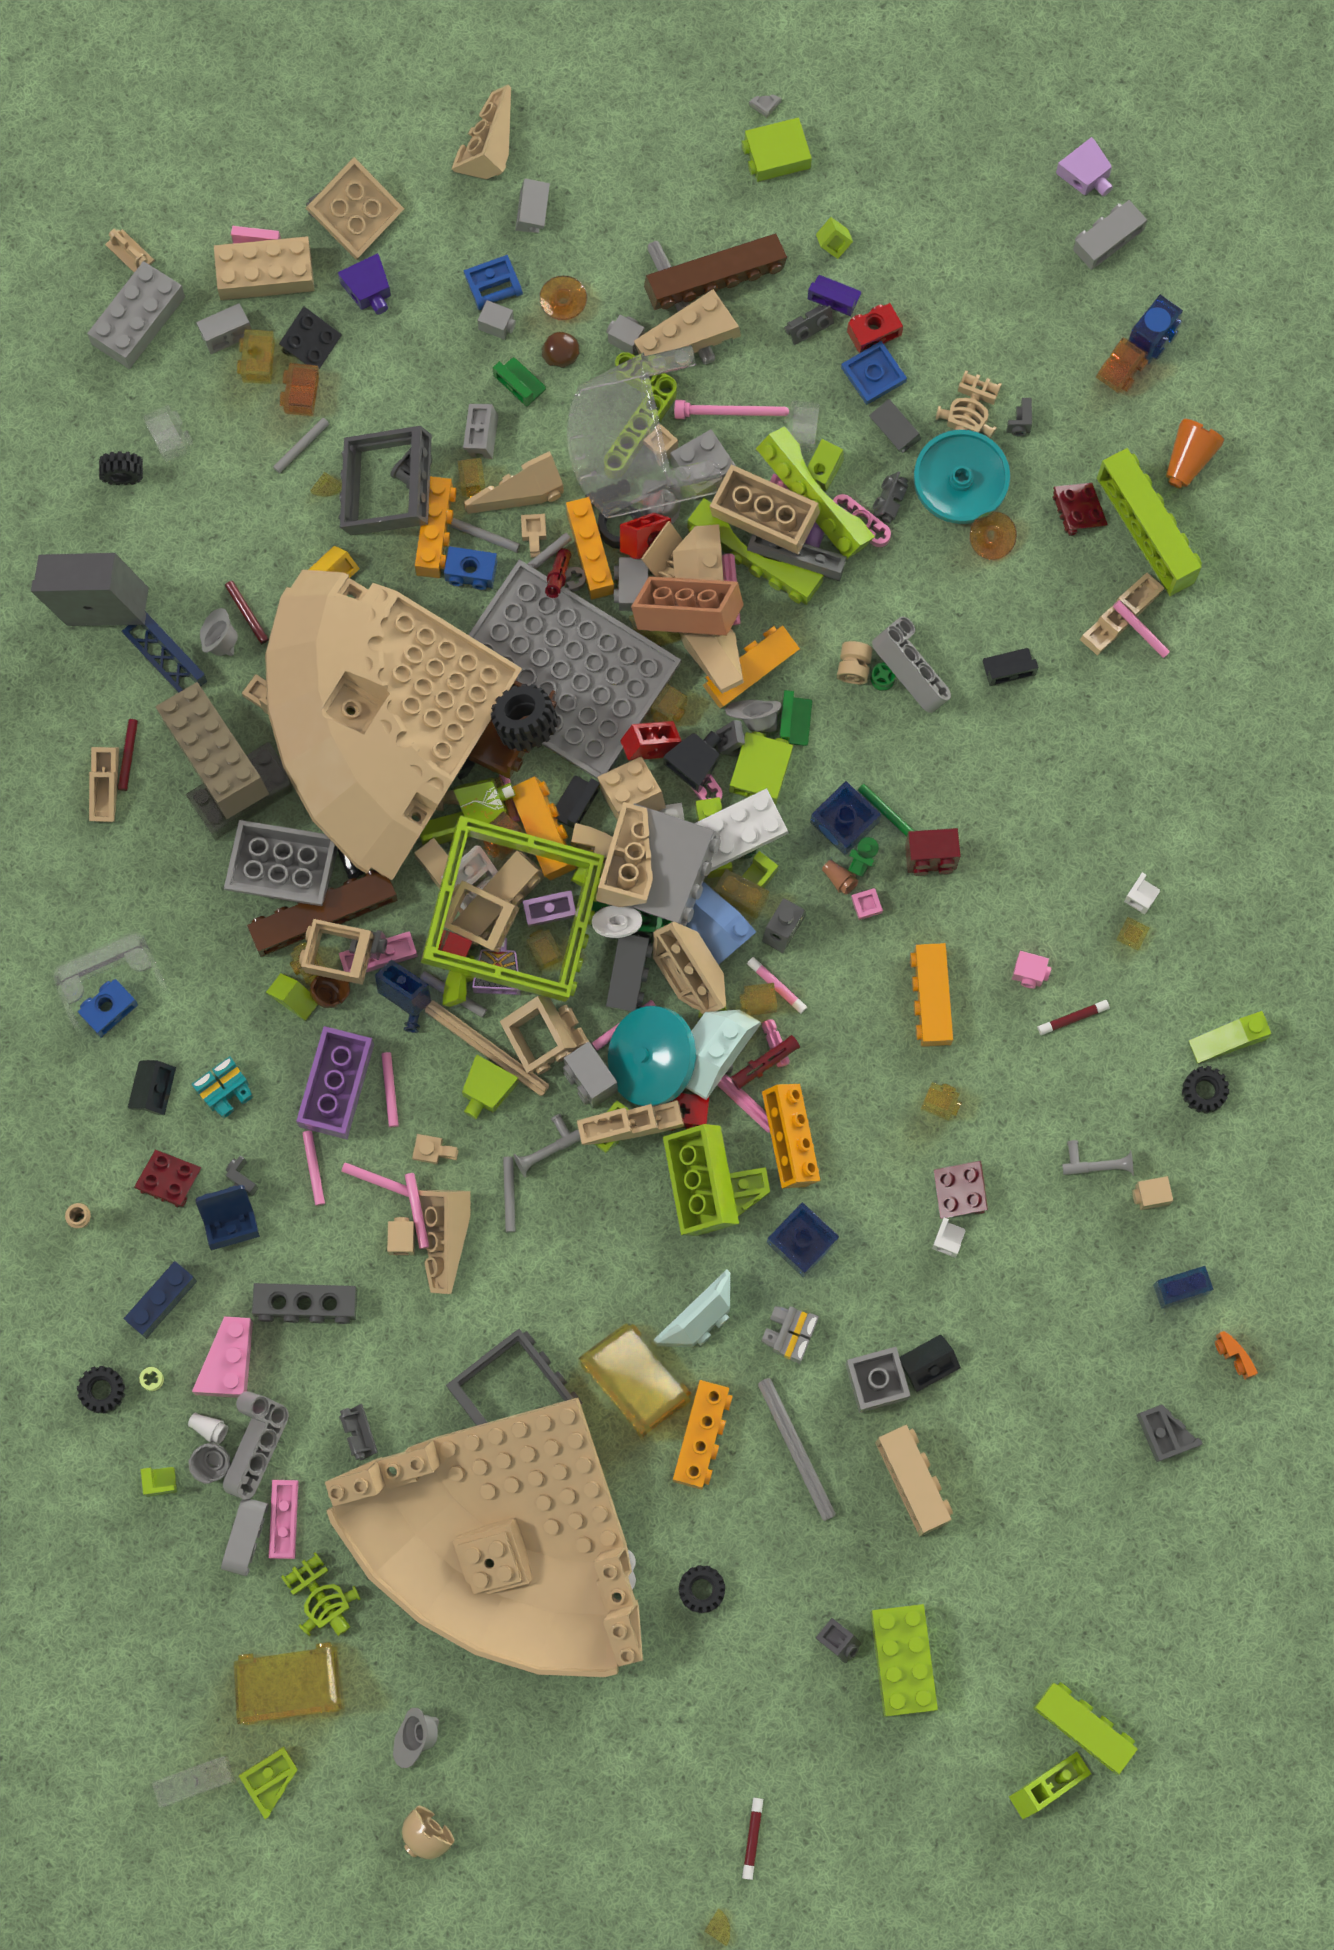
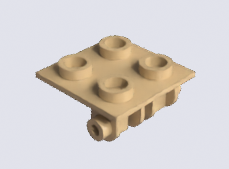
(660, 553)

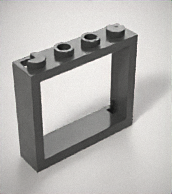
(419, 479)
(539, 1359)

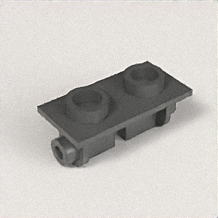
(815, 321)
(893, 488)
(361, 1442)

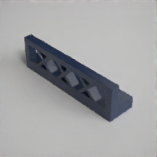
(171, 648)

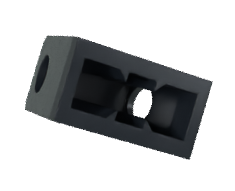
(694, 759)

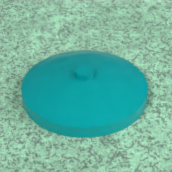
(961, 476)
(652, 1056)

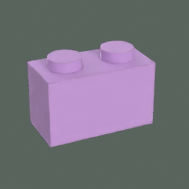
(549, 908)

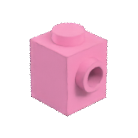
(1031, 970)

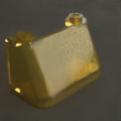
(635, 1380)
(288, 1684)

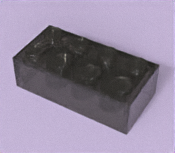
(274, 778)

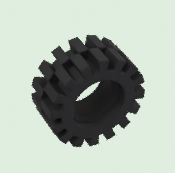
(120, 468)
(1215, 1079)
(87, 1382)
(713, 1578)

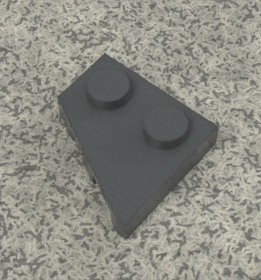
(1165, 1433)

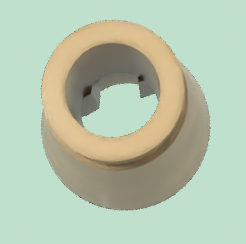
(74, 1212)

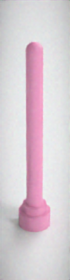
(685, 409)

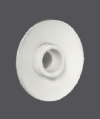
(616, 921)

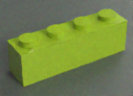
(1086, 1728)

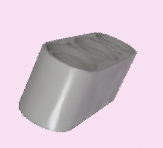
(243, 1536)

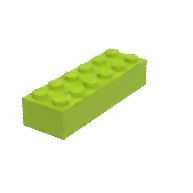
(1149, 521)

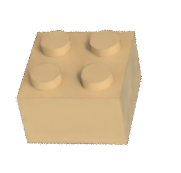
(631, 785)

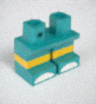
(215, 1095)

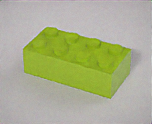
(700, 1180)
(904, 1660)

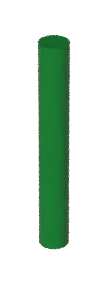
(884, 809)

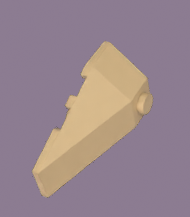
(489, 143)
(533, 485)

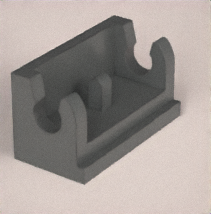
(895, 426)

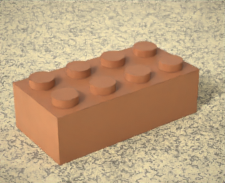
(687, 605)

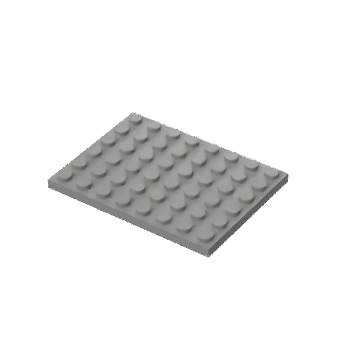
(595, 665)

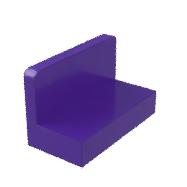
(833, 294)

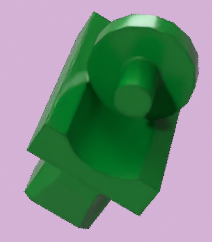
(863, 857)

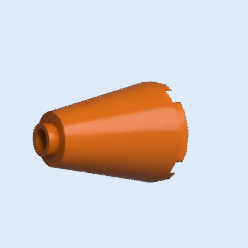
(1191, 452)

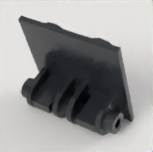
(309, 338)

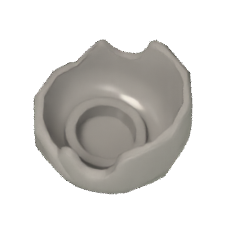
(206, 1454)

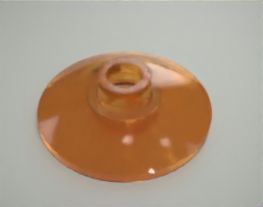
(559, 288)
(1004, 535)

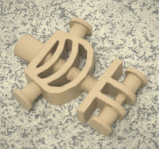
(966, 417)

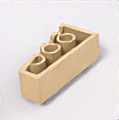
(698, 324)
(511, 884)

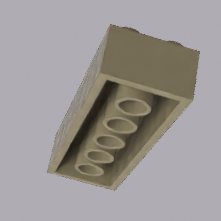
(212, 750)

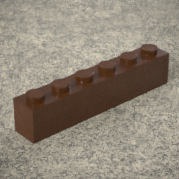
(715, 272)
(339, 906)

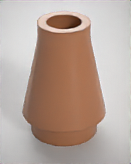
(840, 877)

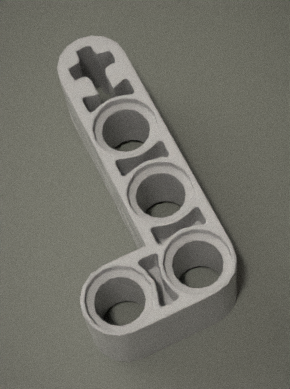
(910, 666)
(257, 1444)

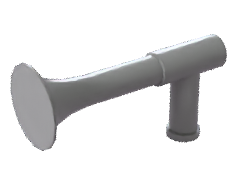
(567, 1140)
(1078, 1167)

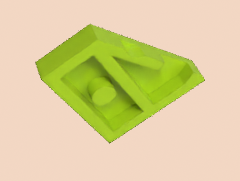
(749, 1188)
(269, 1779)

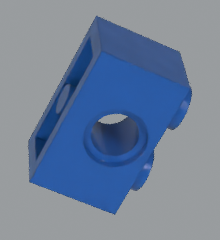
(459, 559)
(102, 1021)

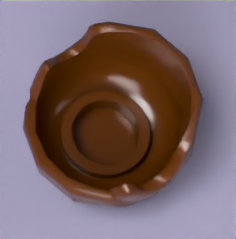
(560, 349)
(329, 991)

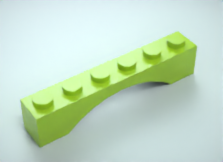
(841, 527)
(796, 581)

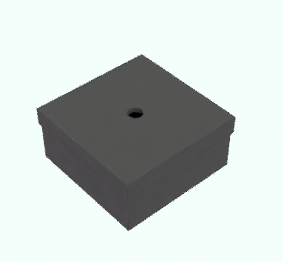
(90, 589)

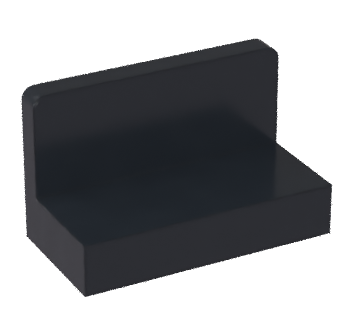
(1010, 666)
(576, 800)
(152, 1086)
(929, 1362)

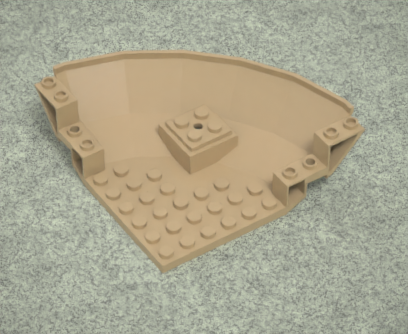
(417, 703)
(511, 1494)

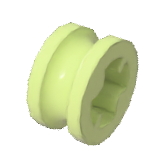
(153, 1387)

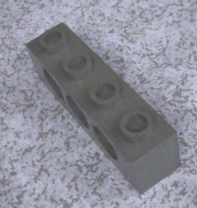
(266, 1294)

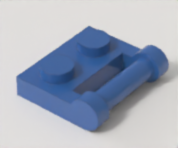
(491, 275)

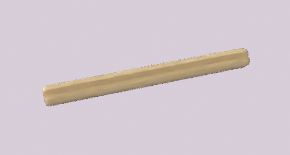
(486, 1047)

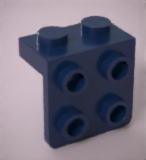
(227, 1217)

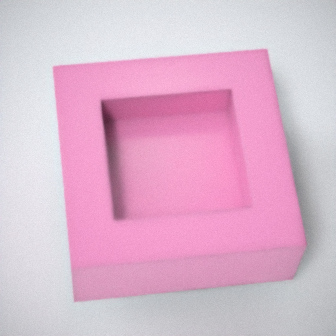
(866, 904)

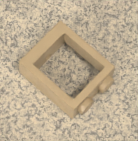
(502, 924)
(361, 957)
(554, 1023)

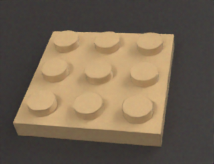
(354, 208)

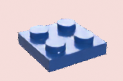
(873, 372)

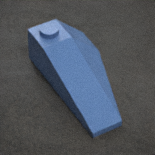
(719, 924)

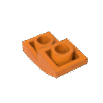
(1229, 1348)

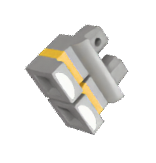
(792, 1323)

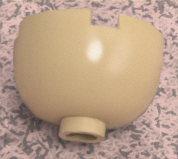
(424, 1835)

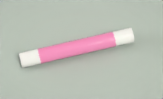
(779, 987)

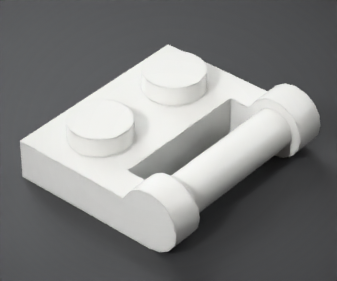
(471, 868)

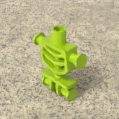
(334, 1617)

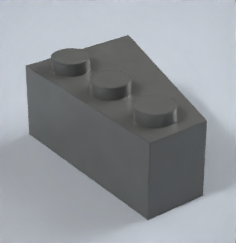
(629, 972)

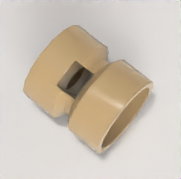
(854, 662)

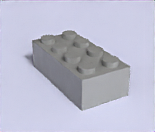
(136, 315)

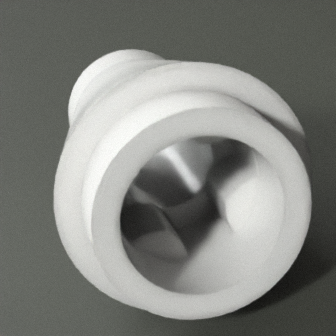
(210, 1428)

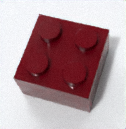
(932, 851)

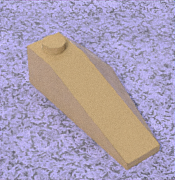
(717, 657)
(627, 869)
(446, 1224)

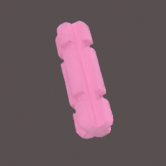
(773, 1039)

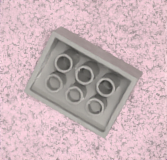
(281, 863)

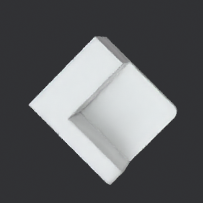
(1142, 895)
(948, 1238)

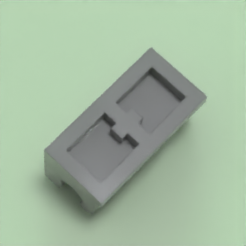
(532, 206)
(224, 328)
(481, 430)

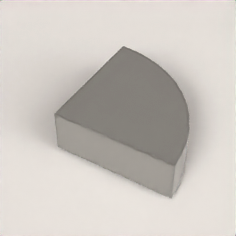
(765, 104)

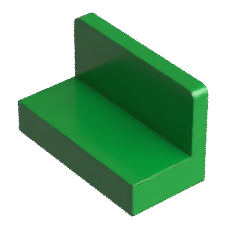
(518, 381)
(795, 719)

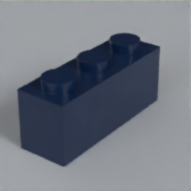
(160, 1299)

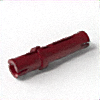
(557, 577)
(741, 1078)

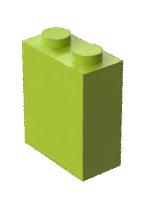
(777, 149)
(761, 765)

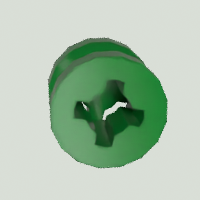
(883, 672)

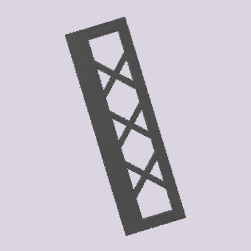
(809, 558)

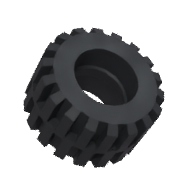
(518, 704)

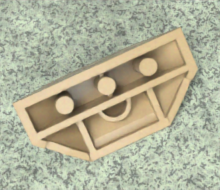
(699, 555)
(689, 967)

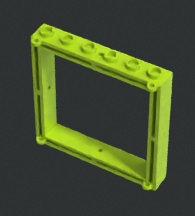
(534, 845)

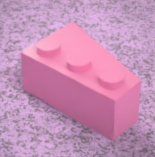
(228, 1360)

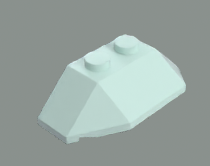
(718, 1042)
(699, 1317)

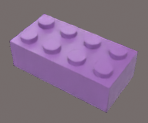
(335, 1082)

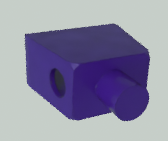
(367, 284)

